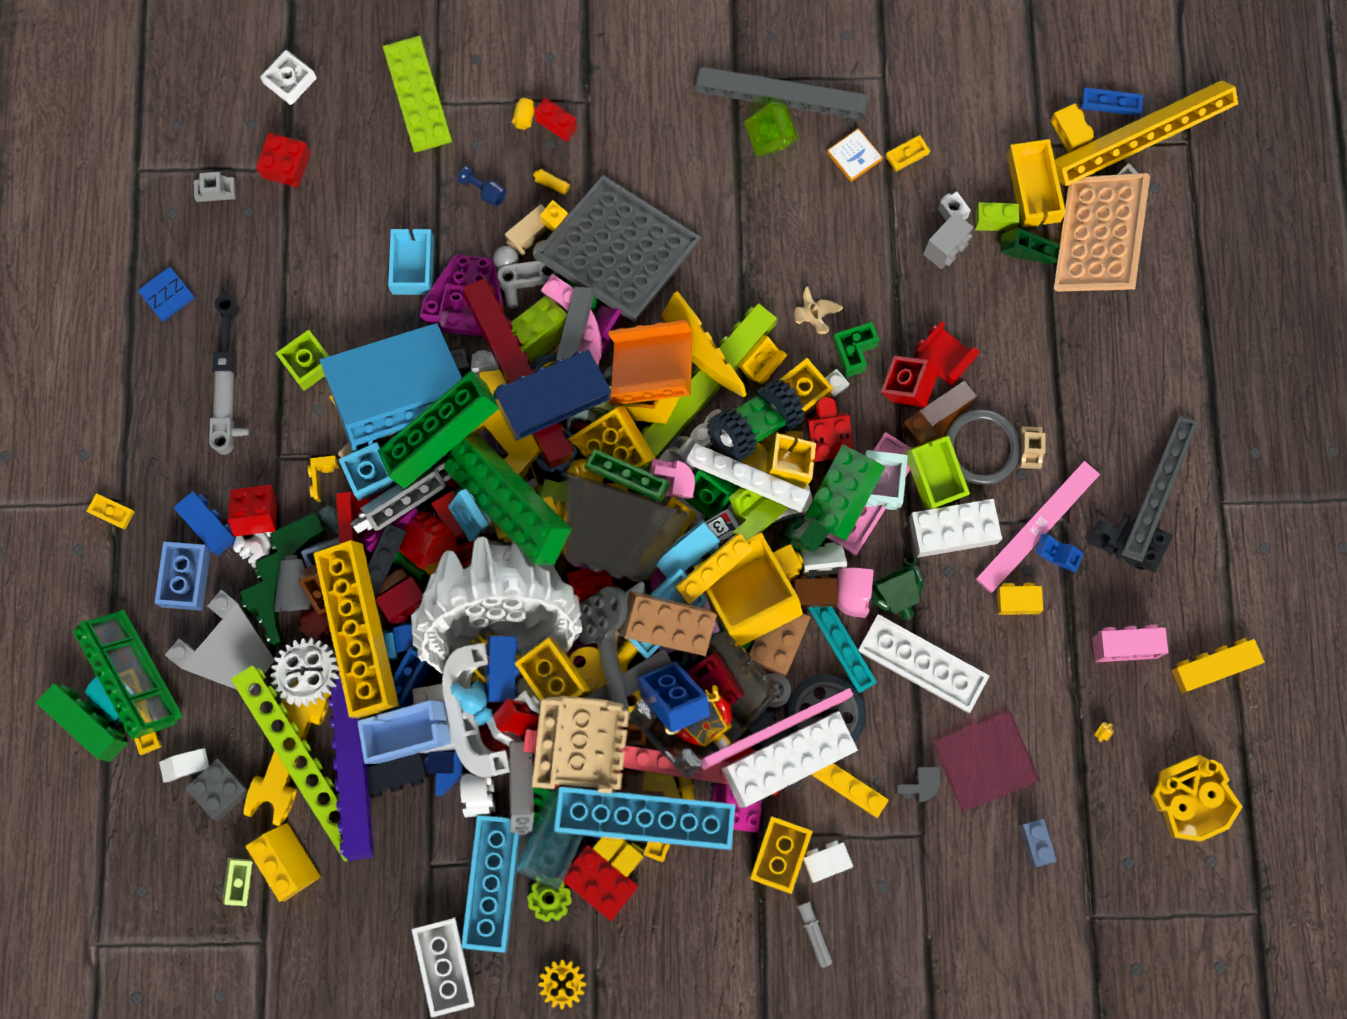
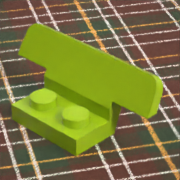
(755, 512)

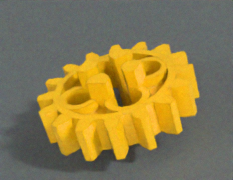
(549, 984)

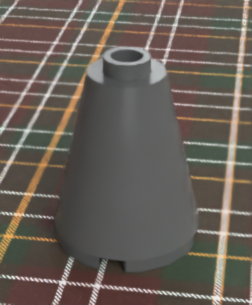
(289, 592)

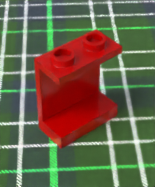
(945, 354)

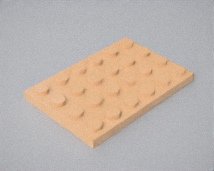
(1102, 233)

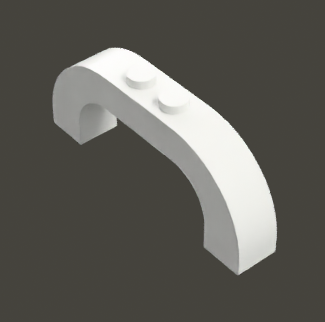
(463, 728)

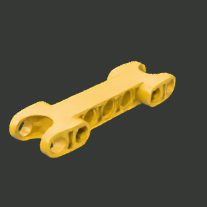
(275, 784)

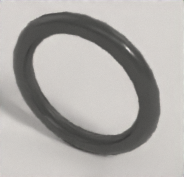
(1013, 437)

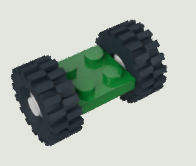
(740, 429)

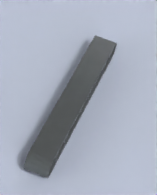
(792, 94)

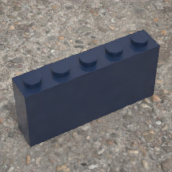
(552, 394)

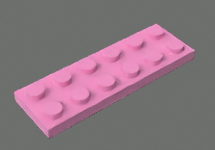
(870, 515)

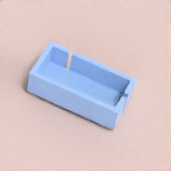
(406, 732)

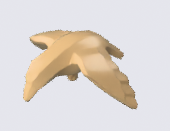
(813, 311)

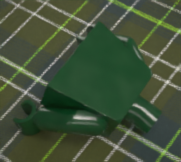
(899, 590)

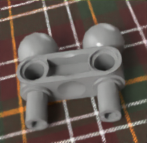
(525, 274)

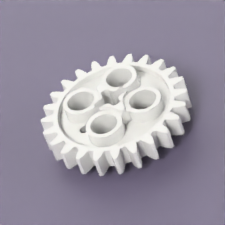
(305, 654)

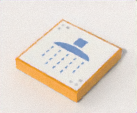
(854, 155)

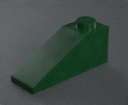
(1029, 247)

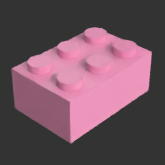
(1129, 643)

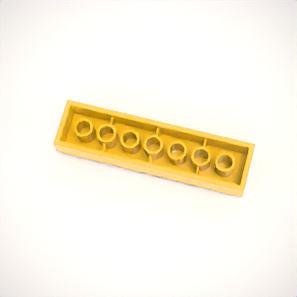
(356, 629)

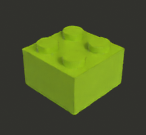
(303, 359)

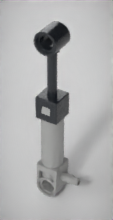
(224, 369)

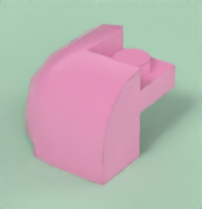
(679, 477)
(854, 591)

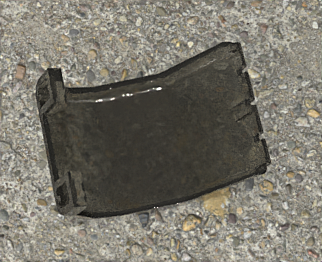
(758, 695)

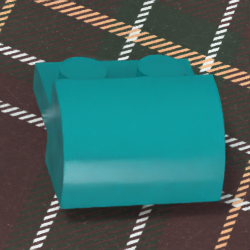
(100, 700)

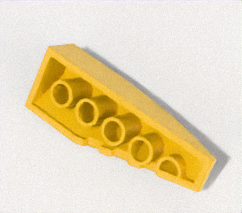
(703, 349)

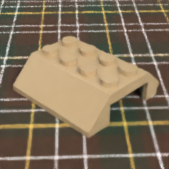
(580, 743)

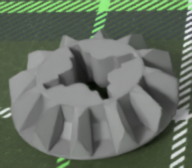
(785, 691)

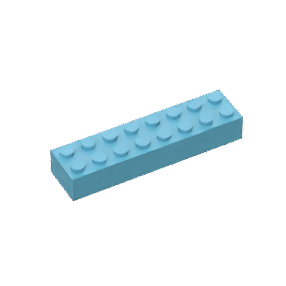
(645, 818)

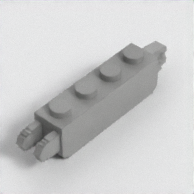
(399, 500)

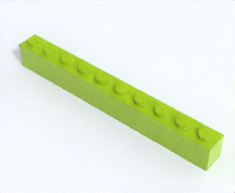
(703, 388)

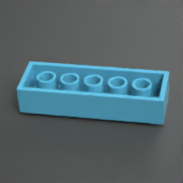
(491, 885)

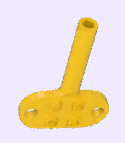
(592, 670)

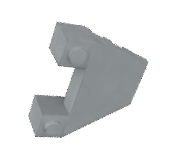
(227, 649)

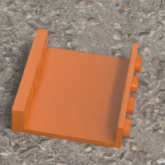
(651, 362)

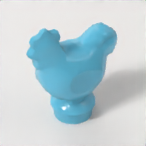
(473, 701)

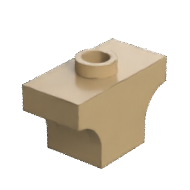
(1031, 447)

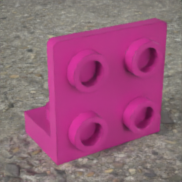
(745, 817)

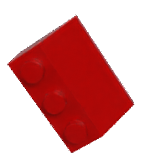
(427, 540)

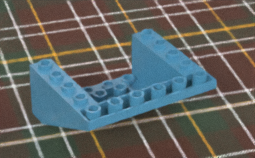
(389, 383)

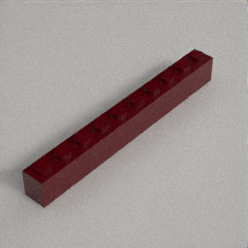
(512, 362)

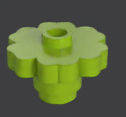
(546, 911)

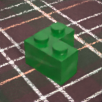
(851, 345)

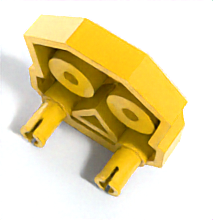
(1202, 815)

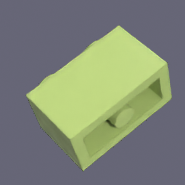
(237, 882)

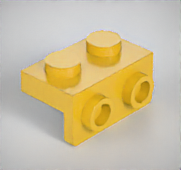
(762, 360)

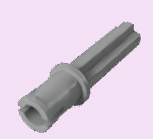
(814, 934)

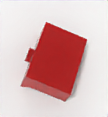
(348, 509)

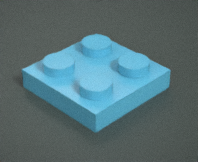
(468, 515)

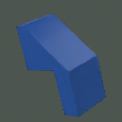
(1058, 553)
(445, 782)

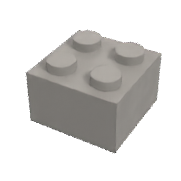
(948, 241)

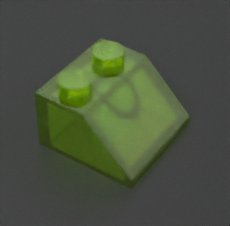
(771, 129)

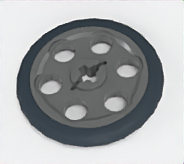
(831, 685)

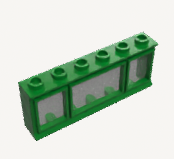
(127, 674)

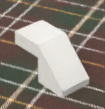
(184, 765)

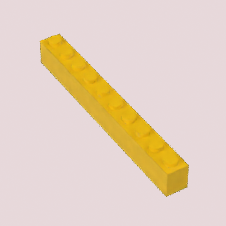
(1145, 132)

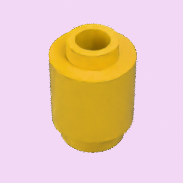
(523, 113)

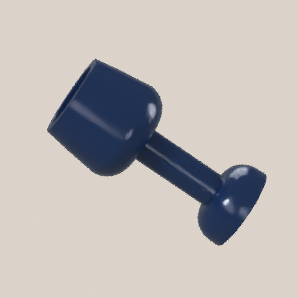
(491, 191)

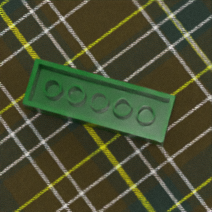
(438, 429)

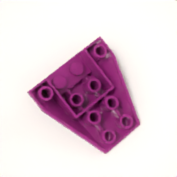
(445, 300)

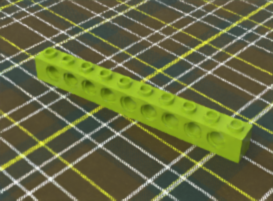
(255, 676)

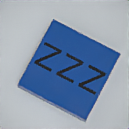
(166, 294)

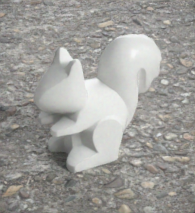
(256, 547)

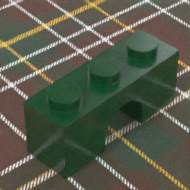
(803, 534)

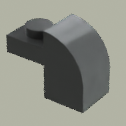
(926, 785)

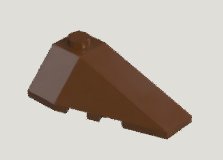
(938, 416)

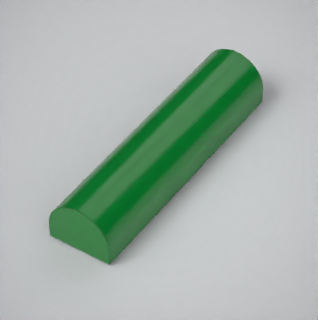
(627, 475)

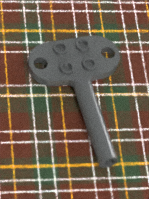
(600, 619)

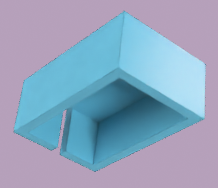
(411, 262)

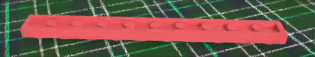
(647, 761)

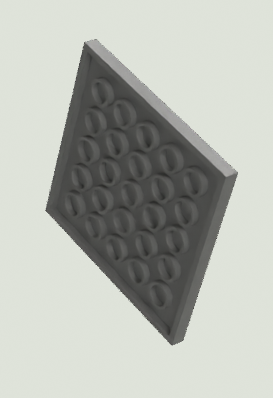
(618, 248)

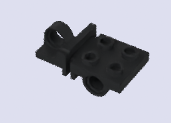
(1111, 539)

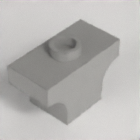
(214, 187)

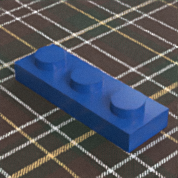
(1112, 101)

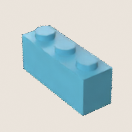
(689, 549)

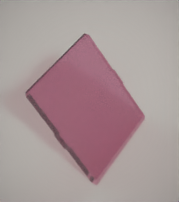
(986, 761)

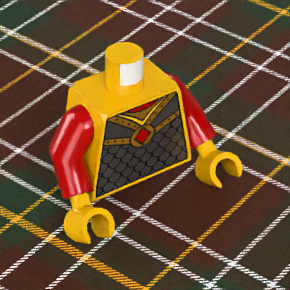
(710, 728)

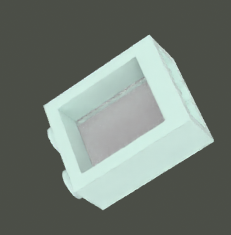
(891, 485)

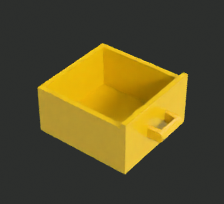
(754, 595)

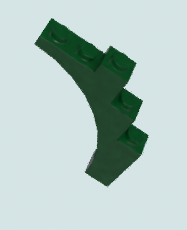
(287, 542)

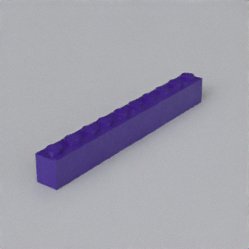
(351, 780)

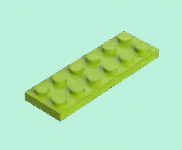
(417, 94)

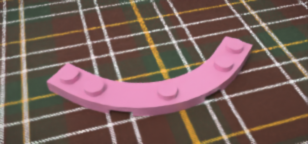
(562, 294)

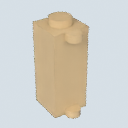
(526, 231)

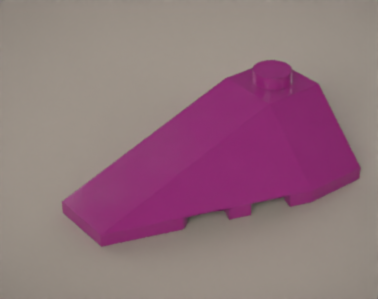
(608, 320)

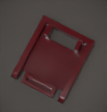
(718, 676)

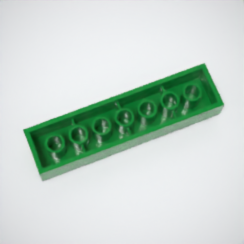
(508, 500)

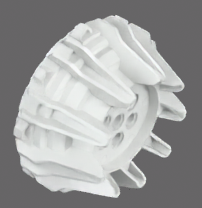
(493, 597)

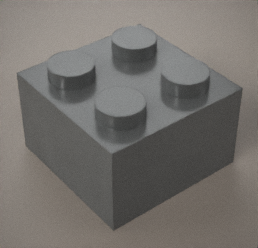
(218, 789)

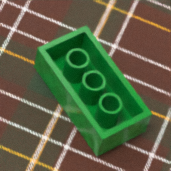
(845, 491)
(82, 722)

